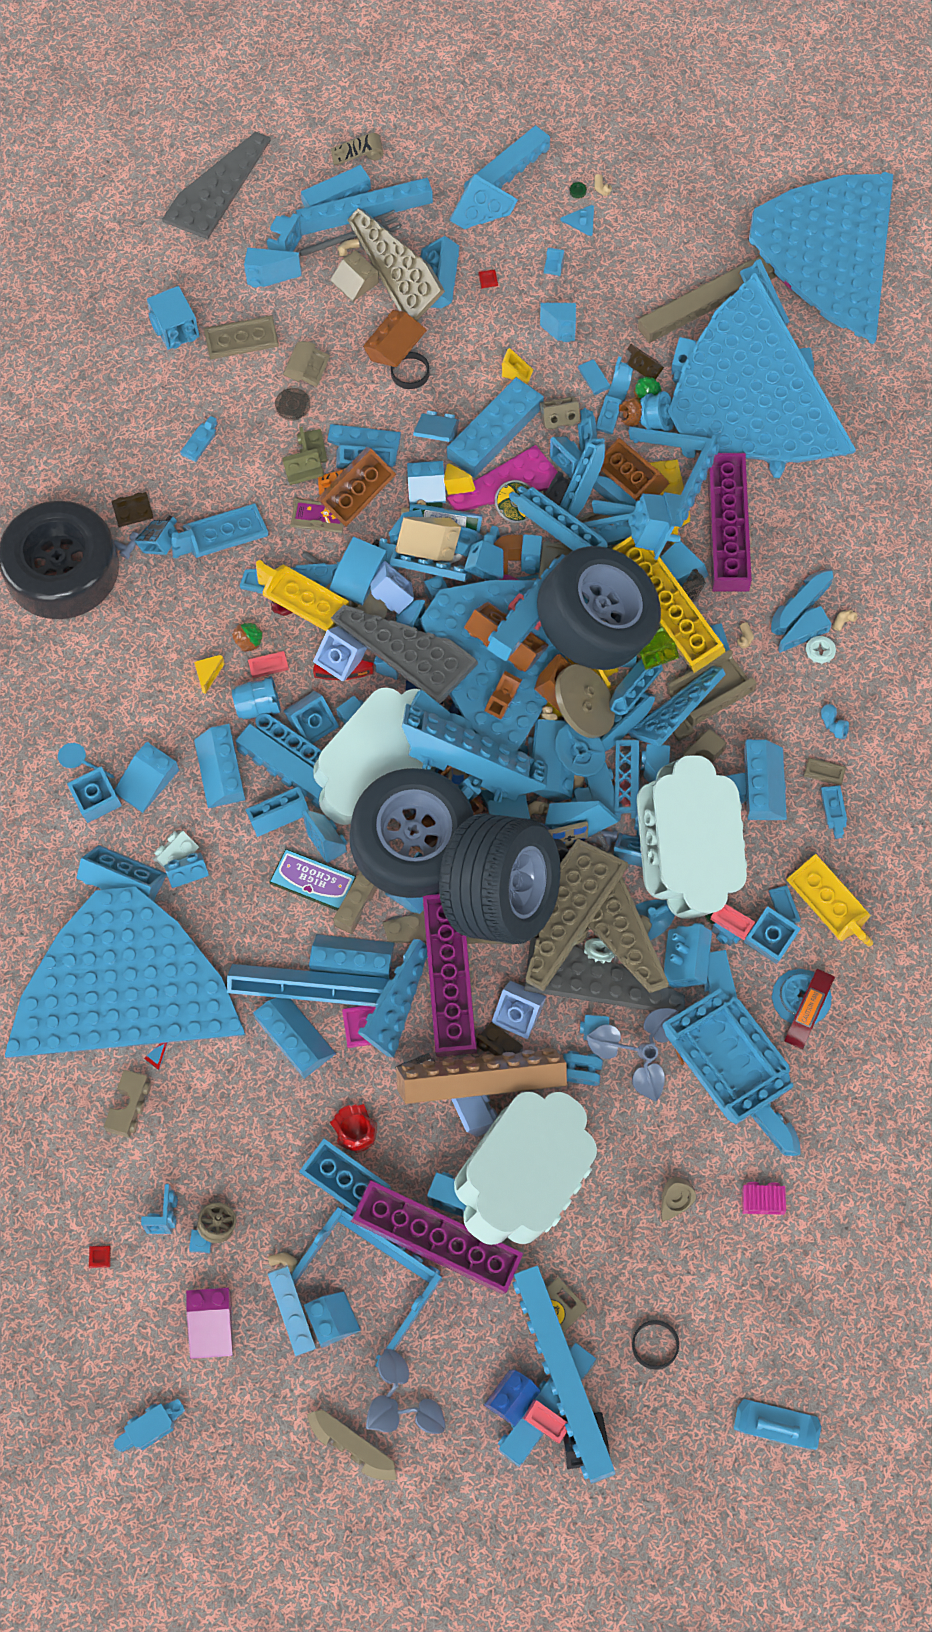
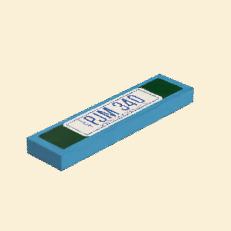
(465, 519)

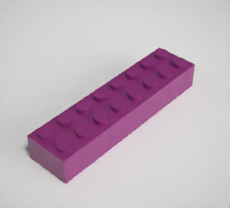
(729, 523)
(448, 983)
(435, 1237)

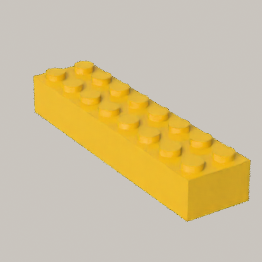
(679, 615)

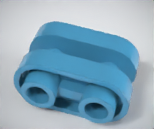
(590, 1062)

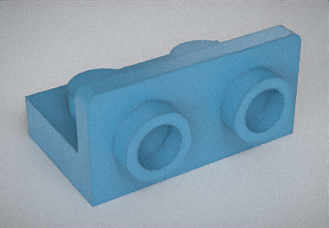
(186, 869)

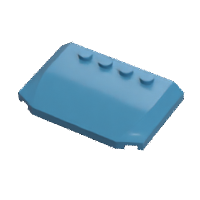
(729, 1055)

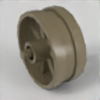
(216, 1222)

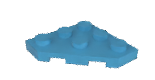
(481, 204)

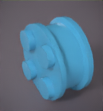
(655, 411)

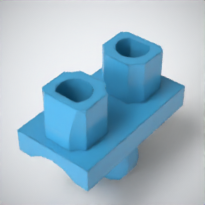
(470, 787)

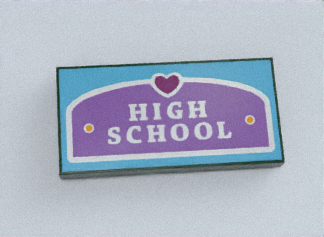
(312, 879)

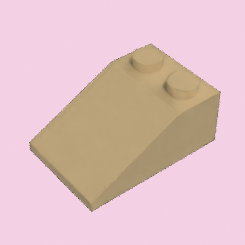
(428, 538)

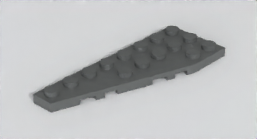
(209, 196)
(420, 657)
(604, 983)

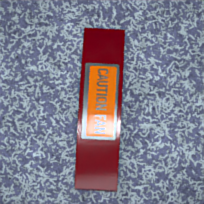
(809, 1009)

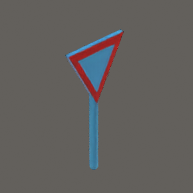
(156, 1056)

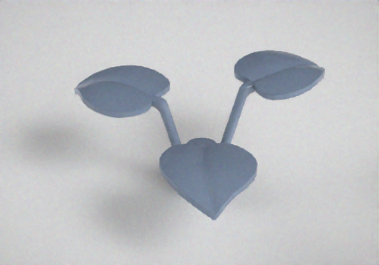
(646, 1080)
(384, 1412)

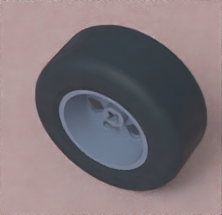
(611, 585)
(385, 800)

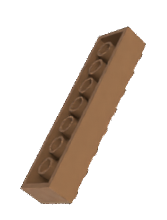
(481, 1075)

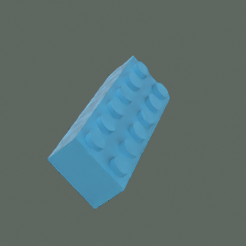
(494, 427)

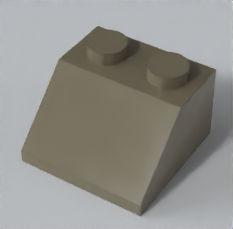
(355, 276)

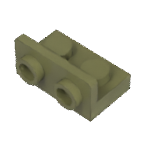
(312, 440)
(303, 466)

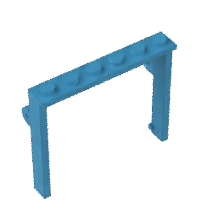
(689, 445)
(395, 1251)

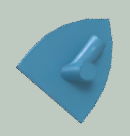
(659, 916)

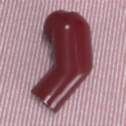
(278, 609)

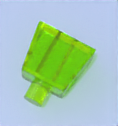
(659, 651)

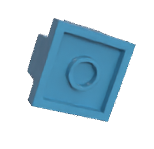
(290, 233)

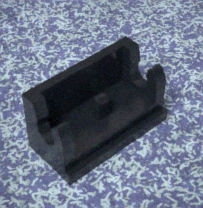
(557, 488)

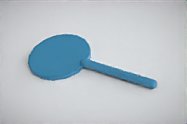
(74, 755)

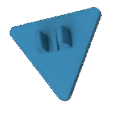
(581, 220)

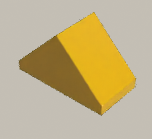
(515, 367)
(457, 480)
(208, 671)

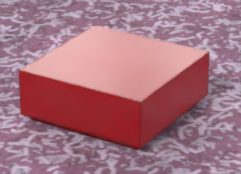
(488, 279)
(99, 1256)

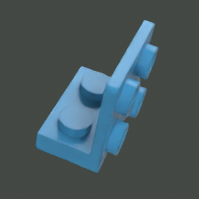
(162, 1225)

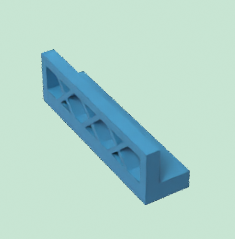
(758, 267)
(614, 533)
(635, 776)

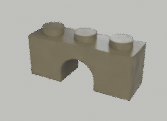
(707, 745)
(351, 908)
(124, 1121)

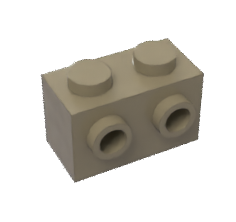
(560, 412)

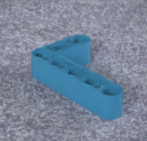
(289, 738)

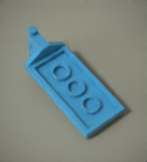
(219, 532)
(424, 565)

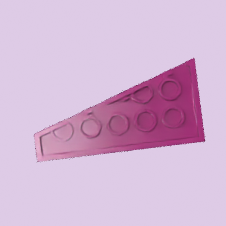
(527, 467)

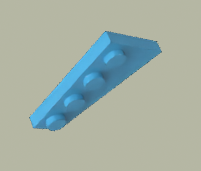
(364, 437)

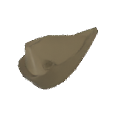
(675, 1197)

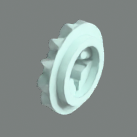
(826, 645)
(596, 944)

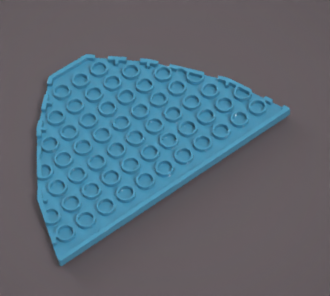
(830, 245)
(755, 387)
(447, 619)
(121, 980)

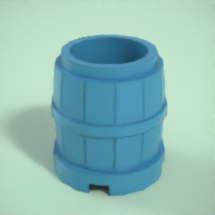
(256, 698)

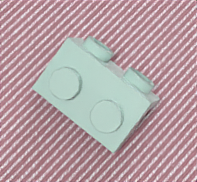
(177, 847)

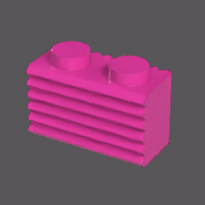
(763, 1199)

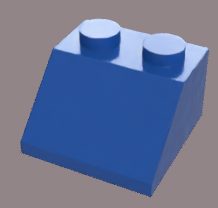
(512, 1397)

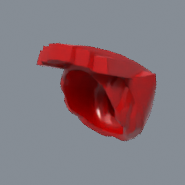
(354, 1128)

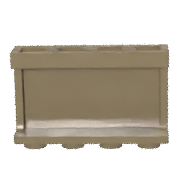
(727, 691)

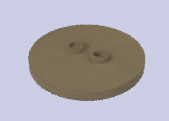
(584, 701)

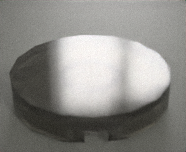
(292, 404)

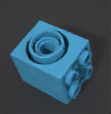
(172, 318)

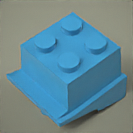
(654, 521)

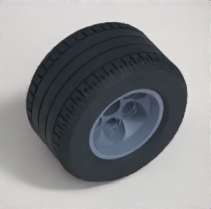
(499, 878)

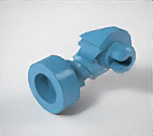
(839, 728)

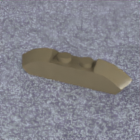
(328, 1428)

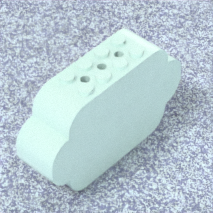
(364, 751)
(691, 837)
(526, 1168)

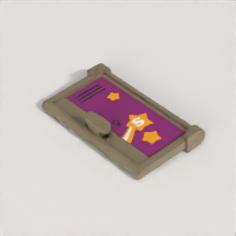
(313, 512)

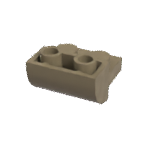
(306, 363)

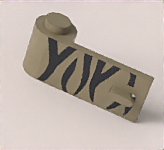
(366, 145)

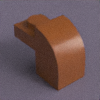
(512, 549)
(503, 695)

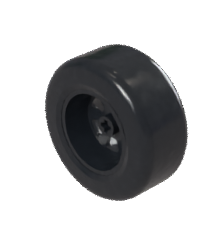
(51, 526)

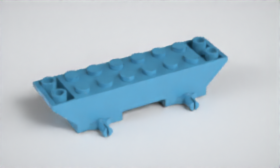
(445, 743)

